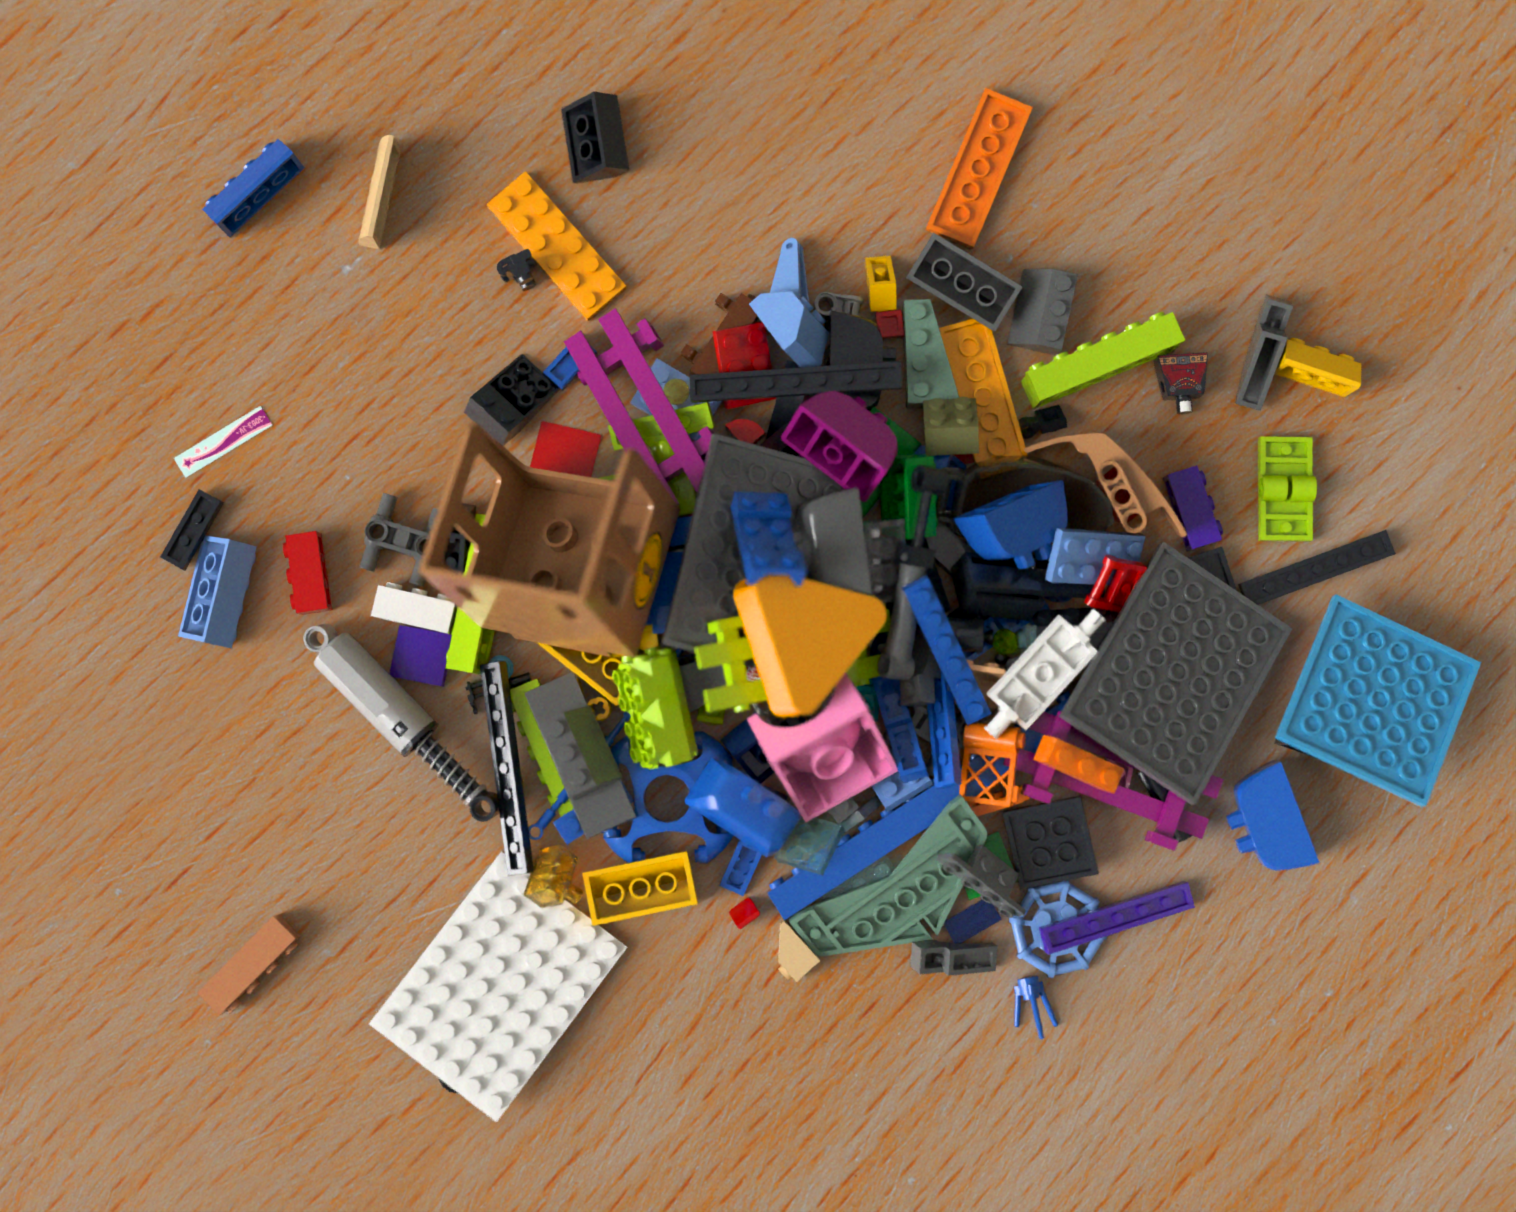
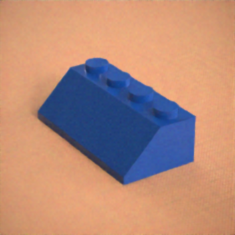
(253, 187)

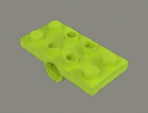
(1285, 489)

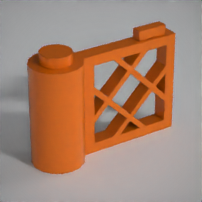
(981, 743)

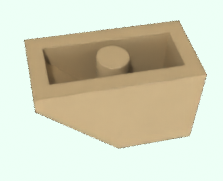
(794, 954)

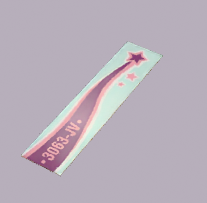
(223, 441)

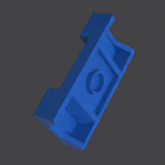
(766, 536)

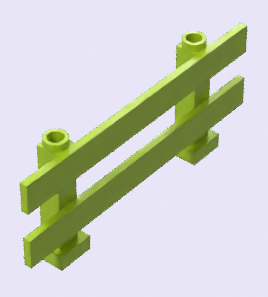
(732, 653)

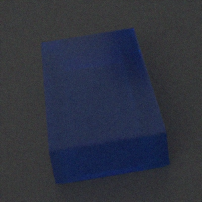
(971, 921)

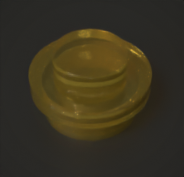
(676, 391)

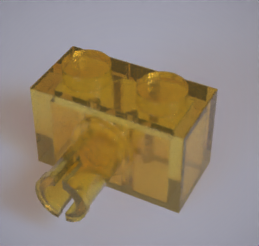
(552, 878)

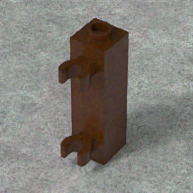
(738, 314)

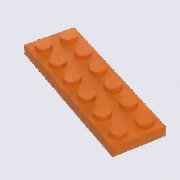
(979, 168)

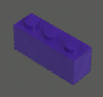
(1193, 507)

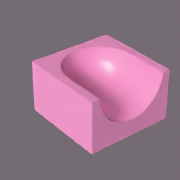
(829, 755)

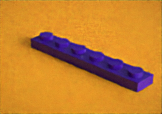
(1116, 917)

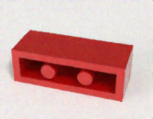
(307, 573)

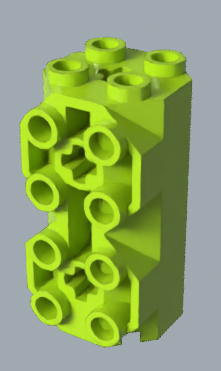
(658, 708)

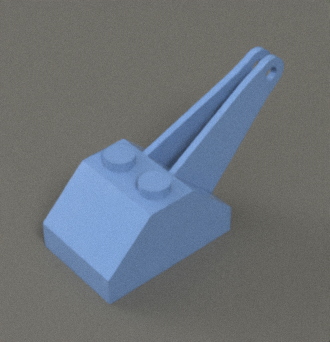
(788, 310)

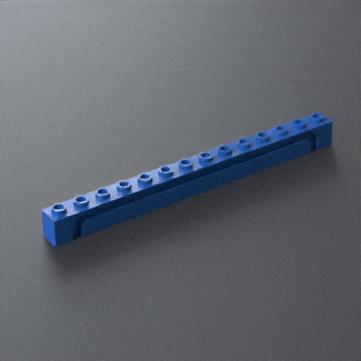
(887, 832)

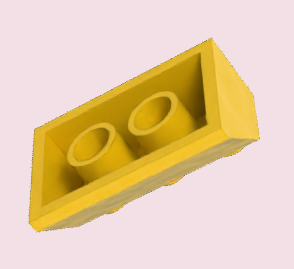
(1319, 368)

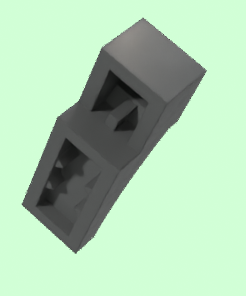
(920, 687)
(953, 958)

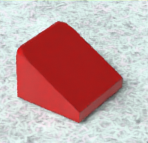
(744, 913)

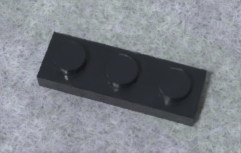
(192, 530)

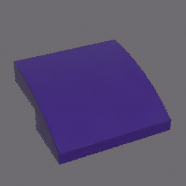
(420, 655)

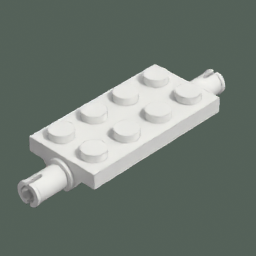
(1042, 672)

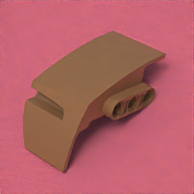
(1143, 492)

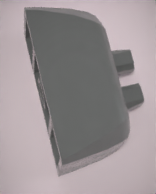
(833, 541)

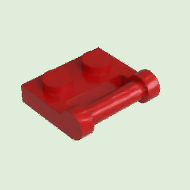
(1121, 585)

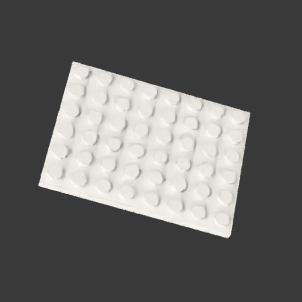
(497, 989)

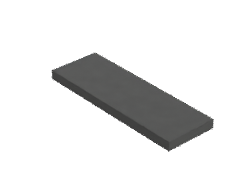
(599, 809)

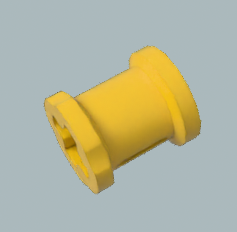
(607, 706)

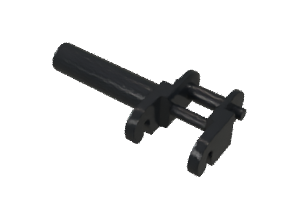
(513, 683)

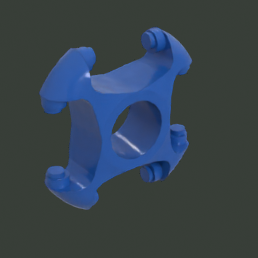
(647, 824)

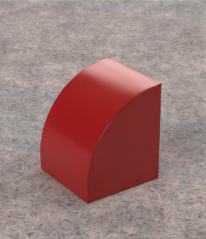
(745, 430)

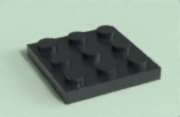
(1050, 842)

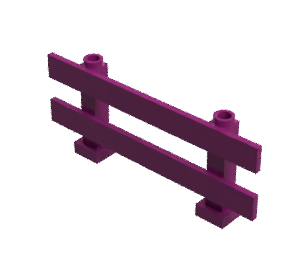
(628, 350)
(1167, 814)

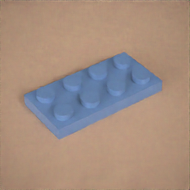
(1079, 554)

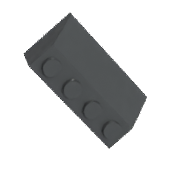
(964, 282)

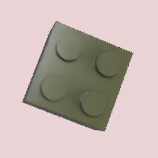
(951, 426)

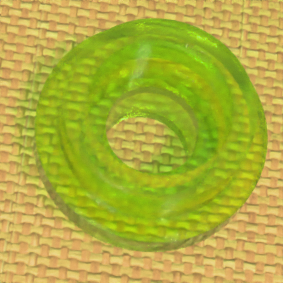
(1005, 641)

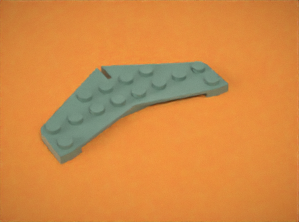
(892, 907)

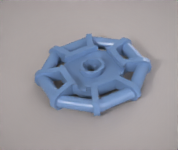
(1047, 914)

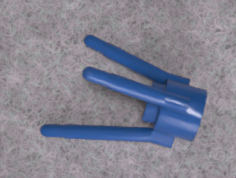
(1030, 989)

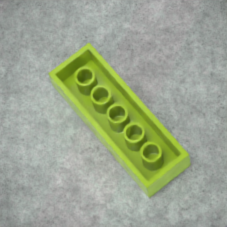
(1102, 360)

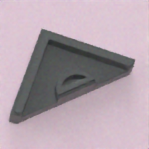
(861, 813)

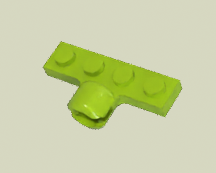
(692, 417)

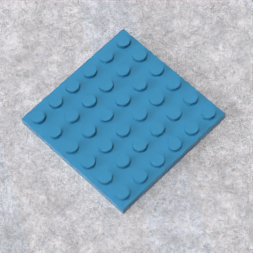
(1378, 700)

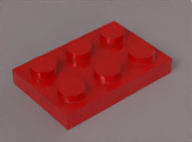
(742, 350)

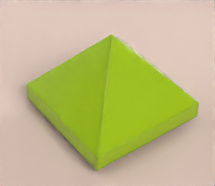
(710, 718)

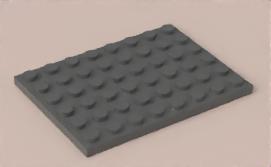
(712, 552)
(1176, 673)

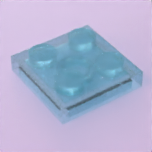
(811, 845)

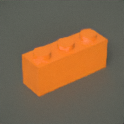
(1078, 764)

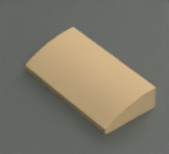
(379, 193)

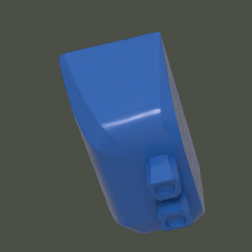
(1017, 524)
(743, 807)
(1271, 820)

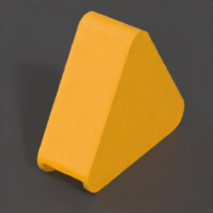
(804, 637)

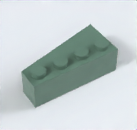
(925, 357)

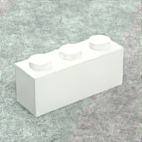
(414, 608)

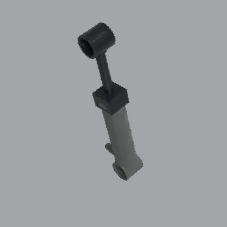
(896, 655)

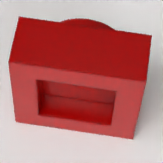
(890, 323)

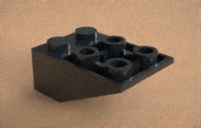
(511, 399)

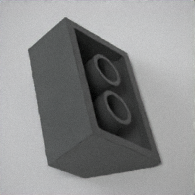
(1042, 310)
(580, 751)

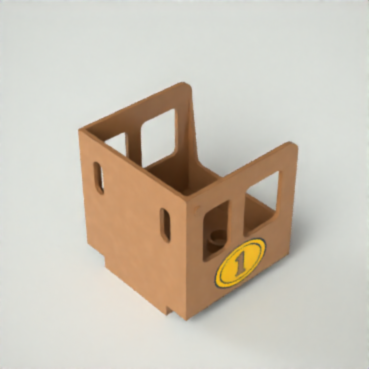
(557, 551)

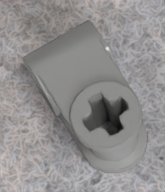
(839, 303)

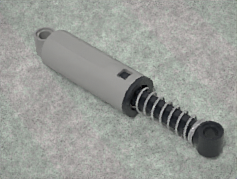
(393, 712)

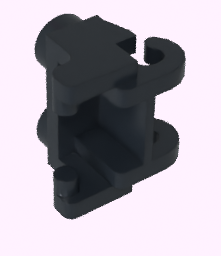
(520, 267)

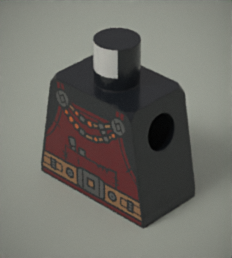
(1181, 378)

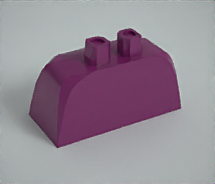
(843, 440)

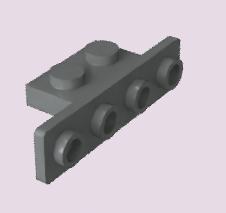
(986, 876)

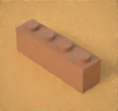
(249, 965)

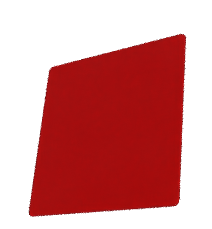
(565, 449)

